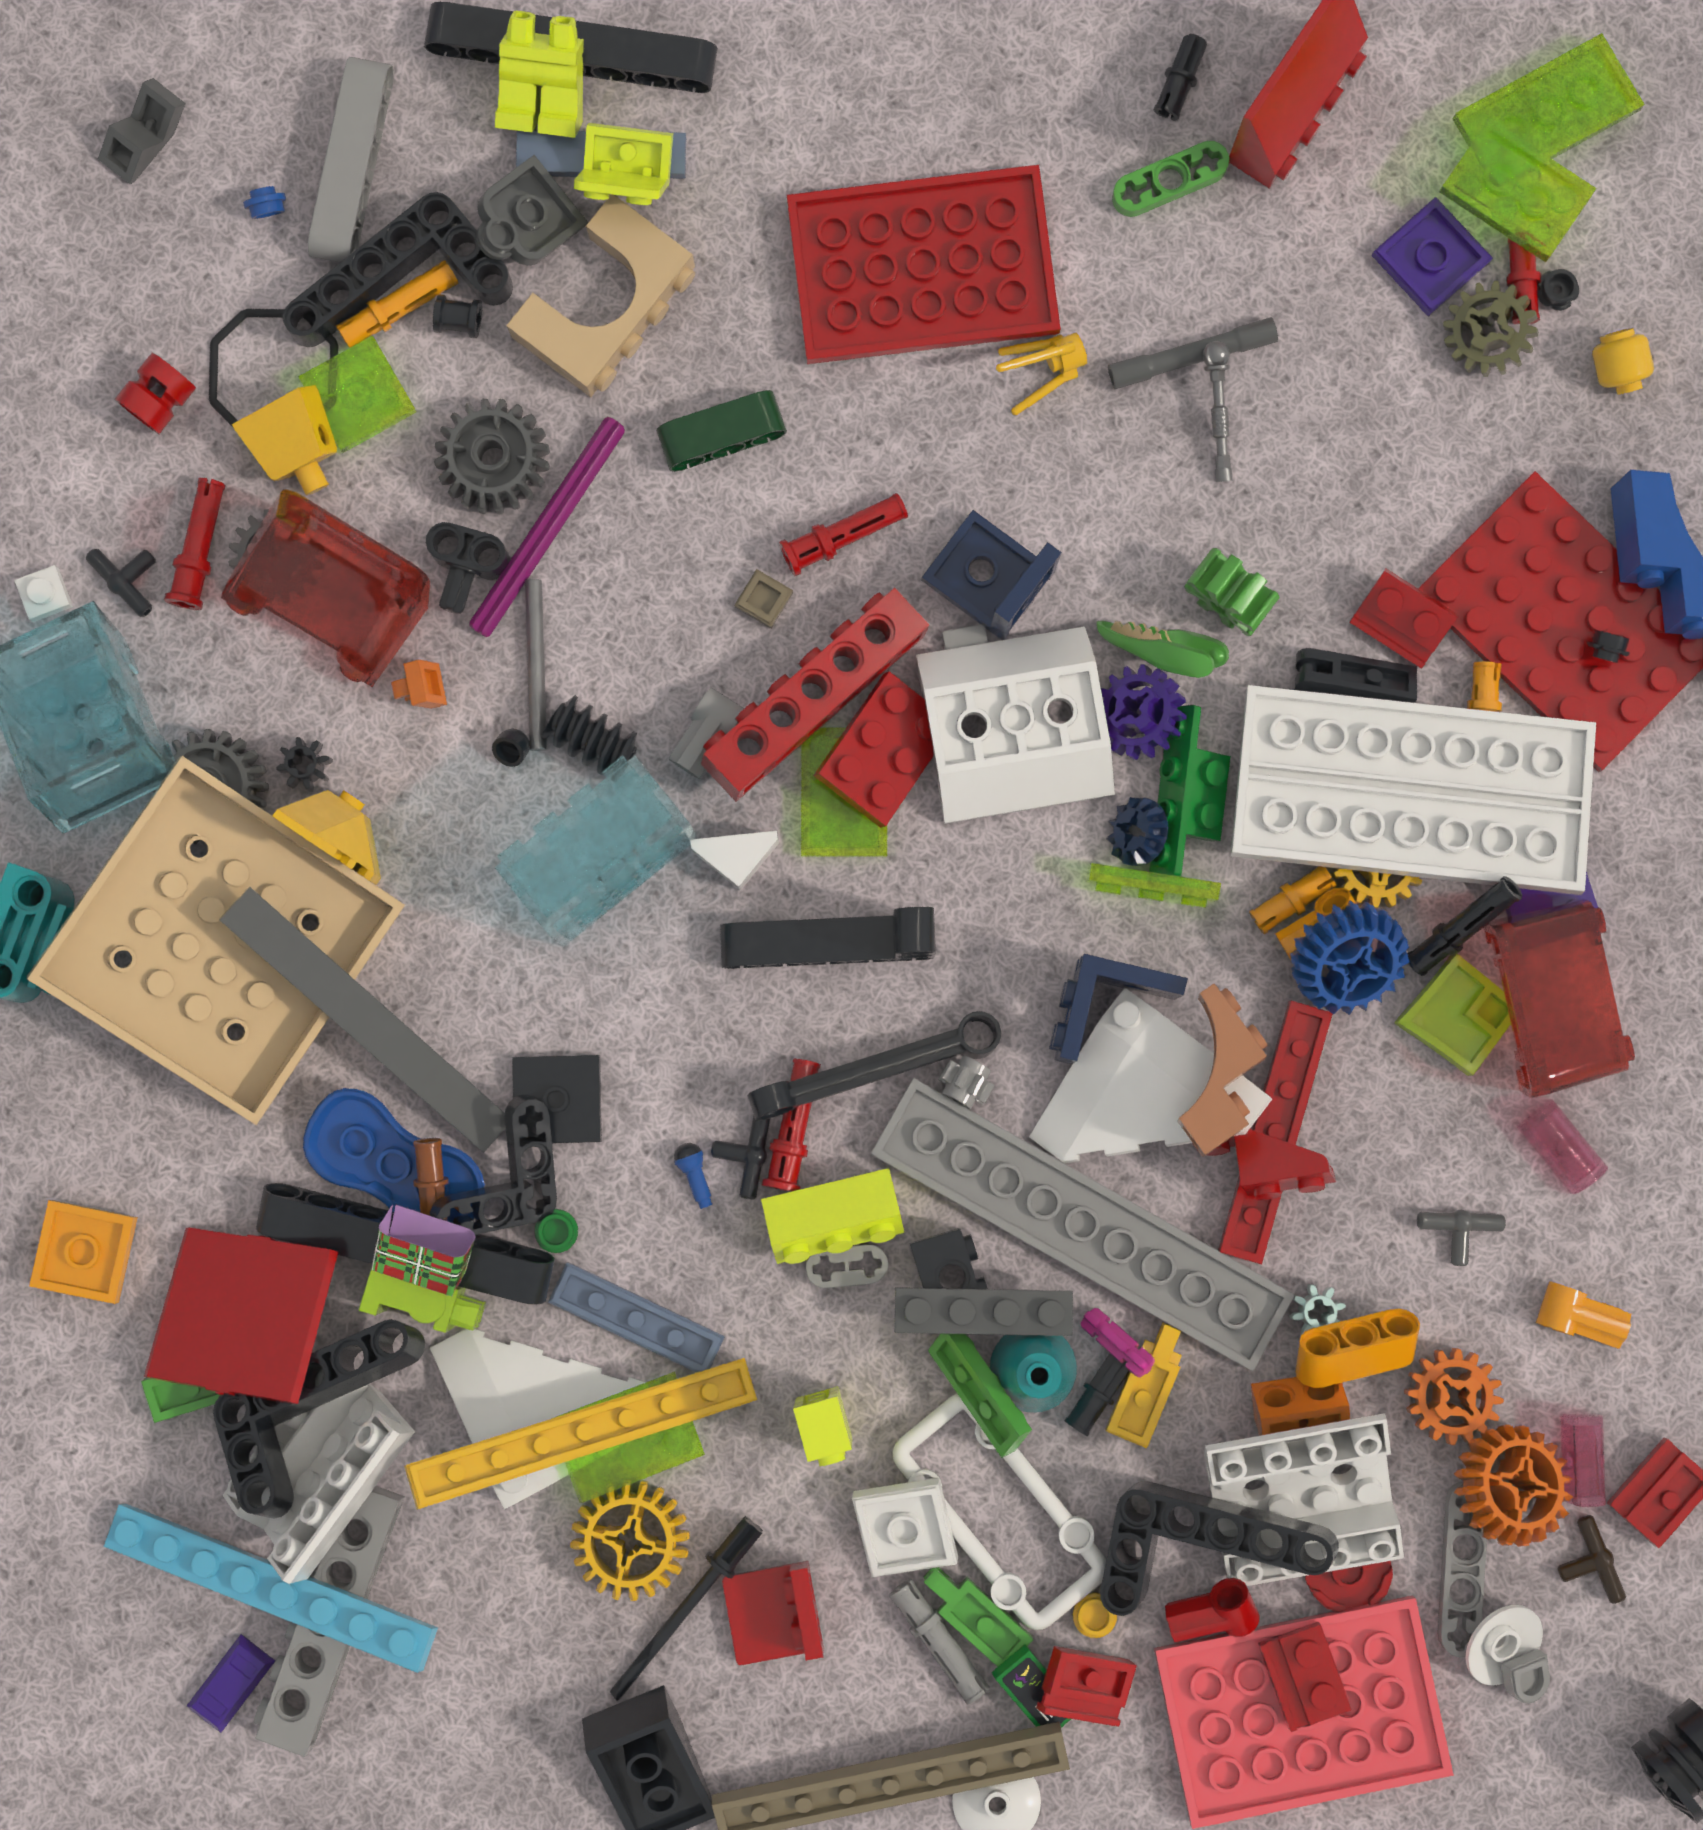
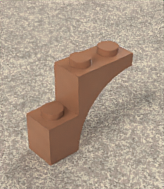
(1236, 1051)

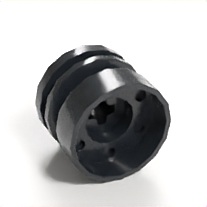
(1679, 1763)

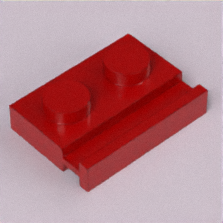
(1403, 618)
(1660, 1493)
(1305, 1676)
(1086, 1686)

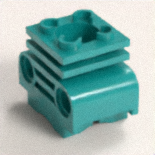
(28, 926)

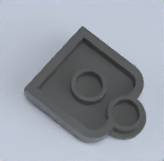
(526, 215)

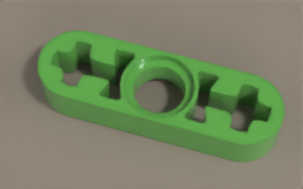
(1203, 176)

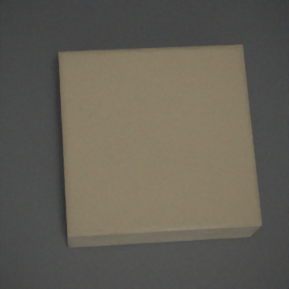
(763, 598)

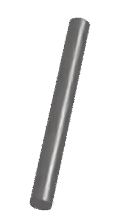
(535, 664)

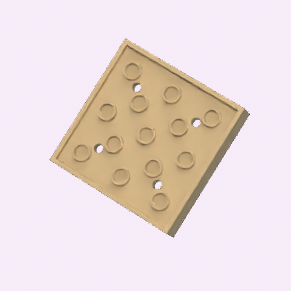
(188, 967)

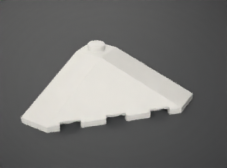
(1132, 1086)
(514, 1387)

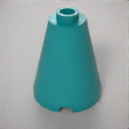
(1019, 1355)

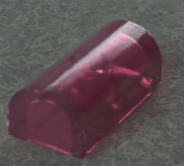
(1562, 1147)
(1584, 1450)

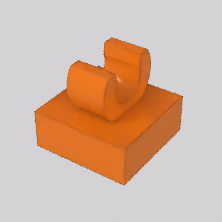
(422, 685)

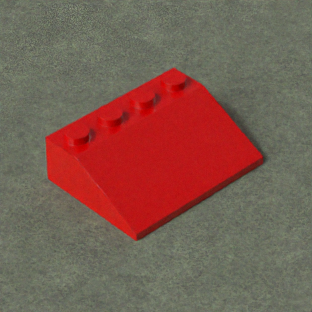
(1299, 91)

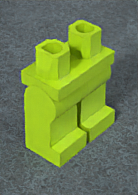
(421, 1303)

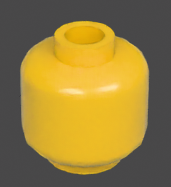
(1623, 360)

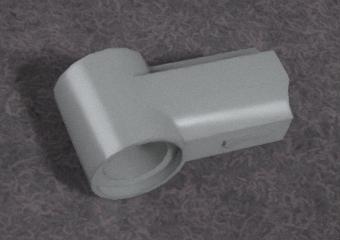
(712, 714)

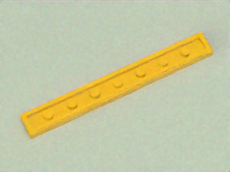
(579, 1433)

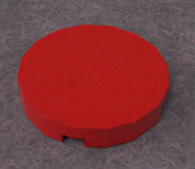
(1355, 1589)

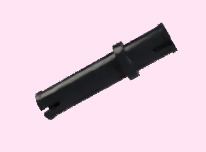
(1449, 937)

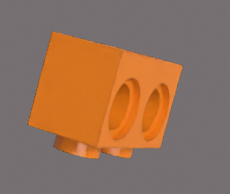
(1292, 1405)

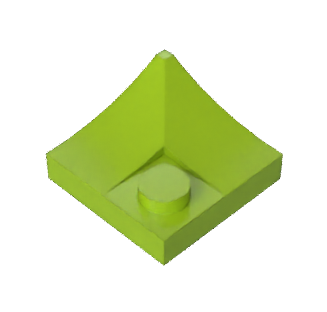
(1458, 1015)

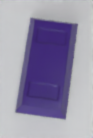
(231, 1683)

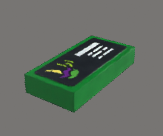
(1023, 1681)

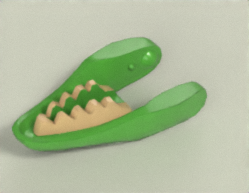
(1169, 650)

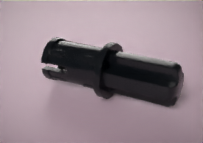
(1181, 76)
(1097, 1395)

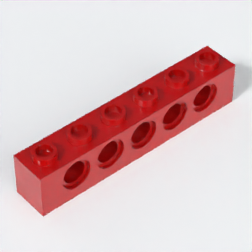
(741, 772)

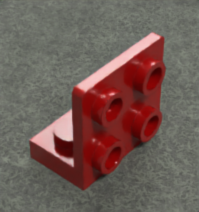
(773, 1614)

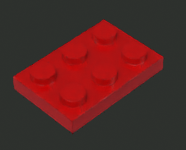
(880, 751)

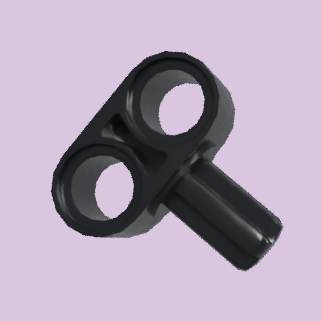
(463, 562)

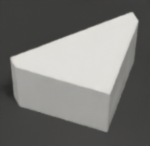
(736, 855)

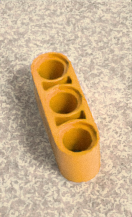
(1357, 1348)

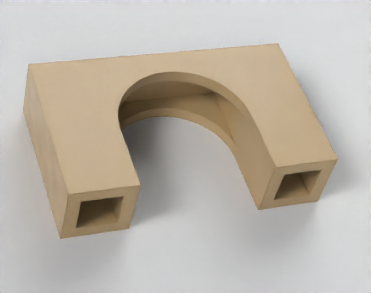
(589, 353)

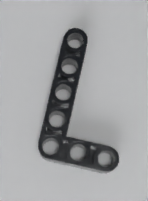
(395, 266)
(833, 940)
(264, 1414)
(1203, 1533)

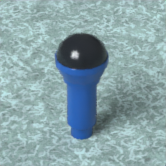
(689, 1160)

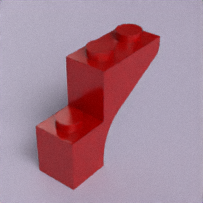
(1275, 1165)

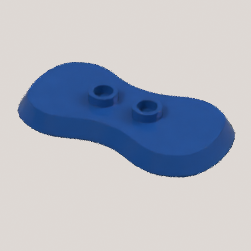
(364, 1148)

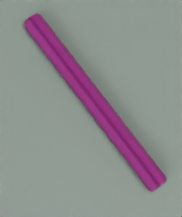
(547, 527)

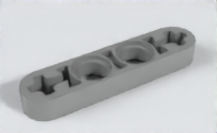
(1456, 1568)

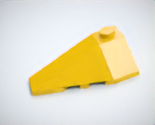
(336, 828)

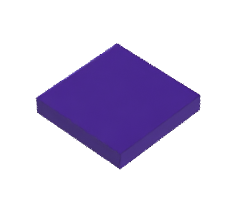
(1432, 256)

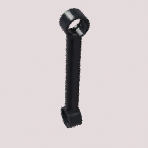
(786, 1096)

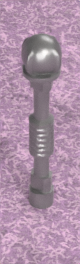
(1216, 357)

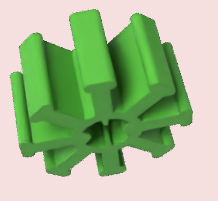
(1231, 591)

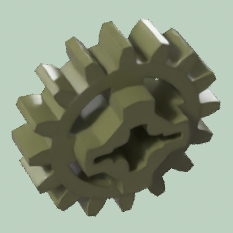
(1499, 311)

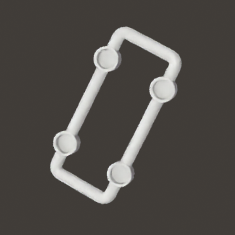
(1006, 1587)

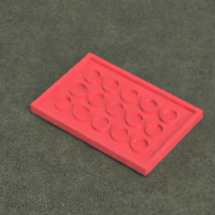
(1235, 1741)

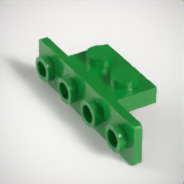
(1189, 792)

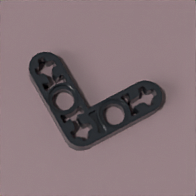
(517, 1192)

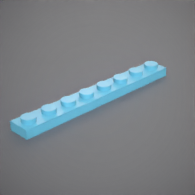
(257, 1584)

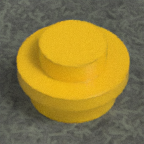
(1092, 1617)

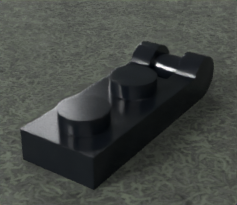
(1354, 676)

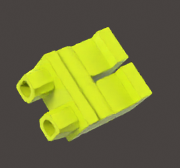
(537, 61)

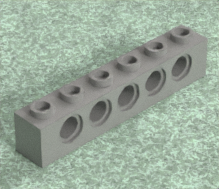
(298, 1729)

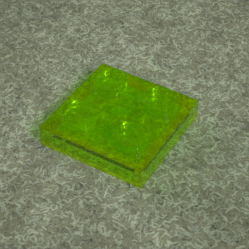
(359, 393)

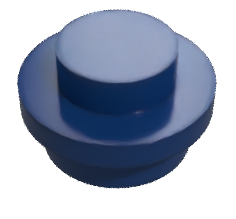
(265, 202)

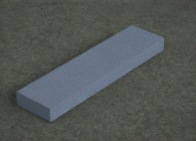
(565, 155)
(636, 1318)

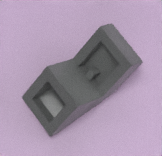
(139, 138)

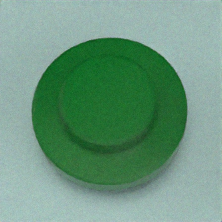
(556, 1232)

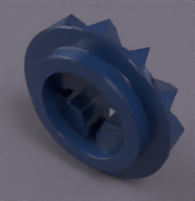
(1150, 819)

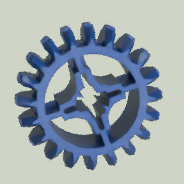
(1344, 945)

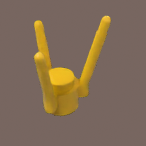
(1061, 354)

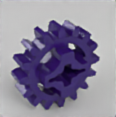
(1157, 709)

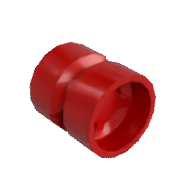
(144, 404)

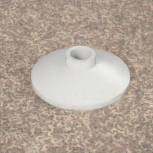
(1500, 1638)
(1019, 1813)

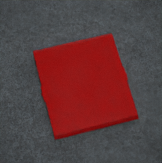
(241, 1315)

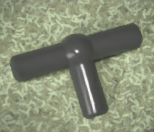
(1461, 1224)

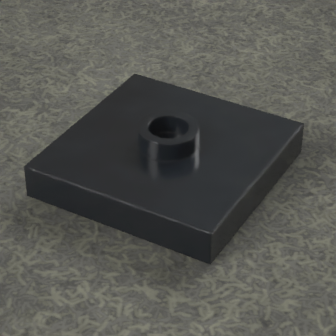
(568, 1089)

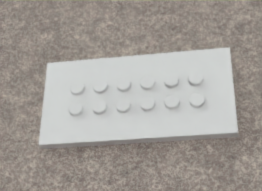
(1414, 789)

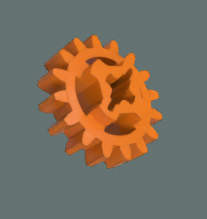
(1469, 1382)

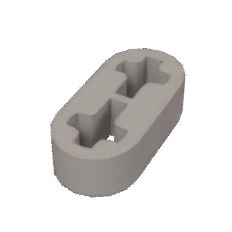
(848, 1277)

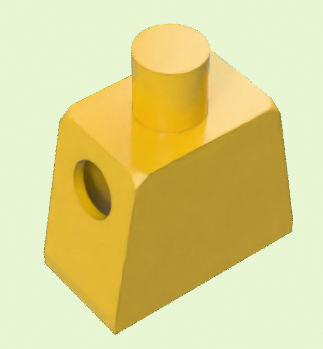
(291, 438)

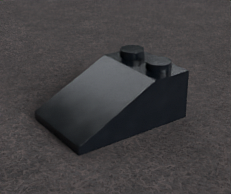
(648, 1764)

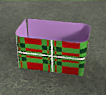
(423, 1250)

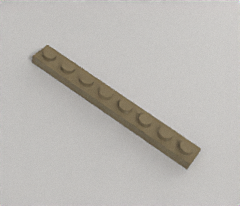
(893, 1780)

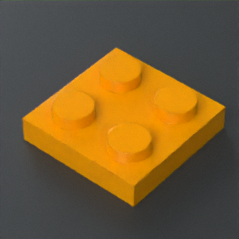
(83, 1251)

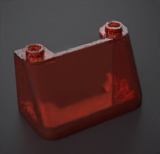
(330, 585)
(1559, 997)

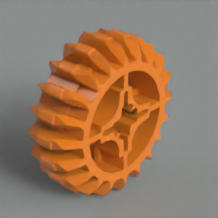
(1528, 1466)

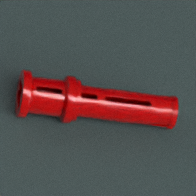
(824, 541)
(192, 563)
(789, 1146)

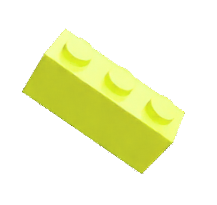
(832, 1216)
(823, 1426)

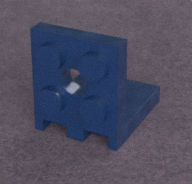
(1015, 579)
(1078, 993)

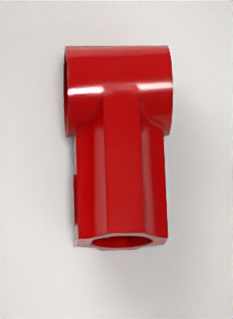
(1223, 1609)

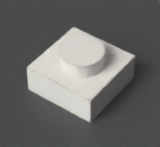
(43, 593)

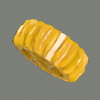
(650, 1543)

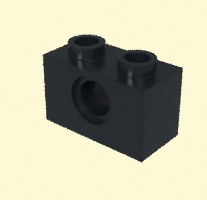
(944, 1249)

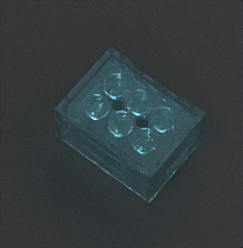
(48, 741)
(596, 850)

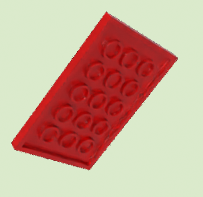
(923, 264)
(1531, 599)

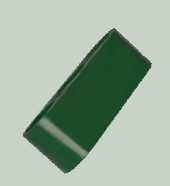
(721, 429)

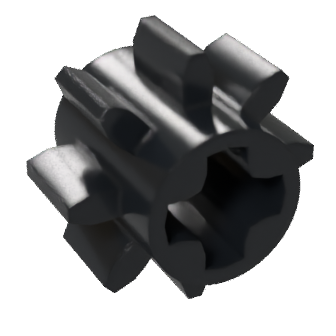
(294, 757)

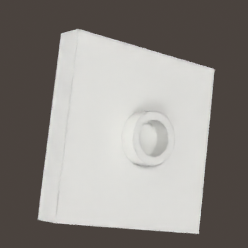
(905, 1527)

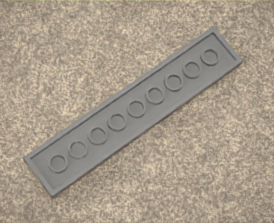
(1083, 1224)

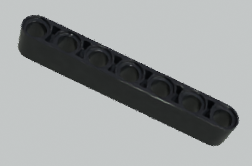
(607, 51)
(353, 1227)

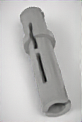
(929, 1628)

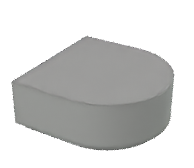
(1527, 1676)

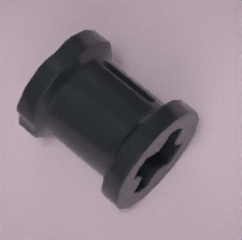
(457, 316)

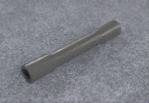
(1147, 366)

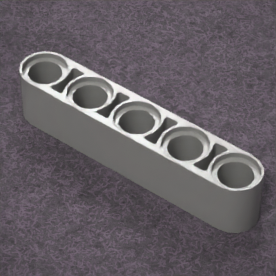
(349, 159)

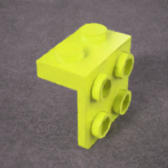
(625, 163)

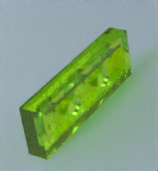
(1153, 885)

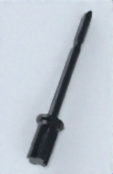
(723, 1562)

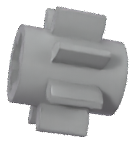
(966, 1082)

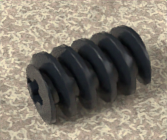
(589, 735)

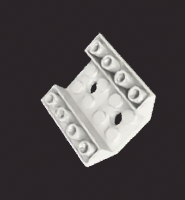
(1023, 754)
(333, 1466)
(1302, 1486)

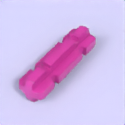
(1117, 1342)

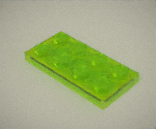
(1559, 100)

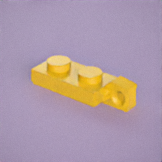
(1145, 1396)

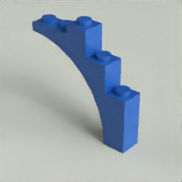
(1658, 549)

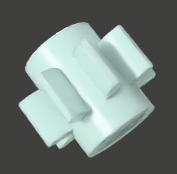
(1307, 1304)

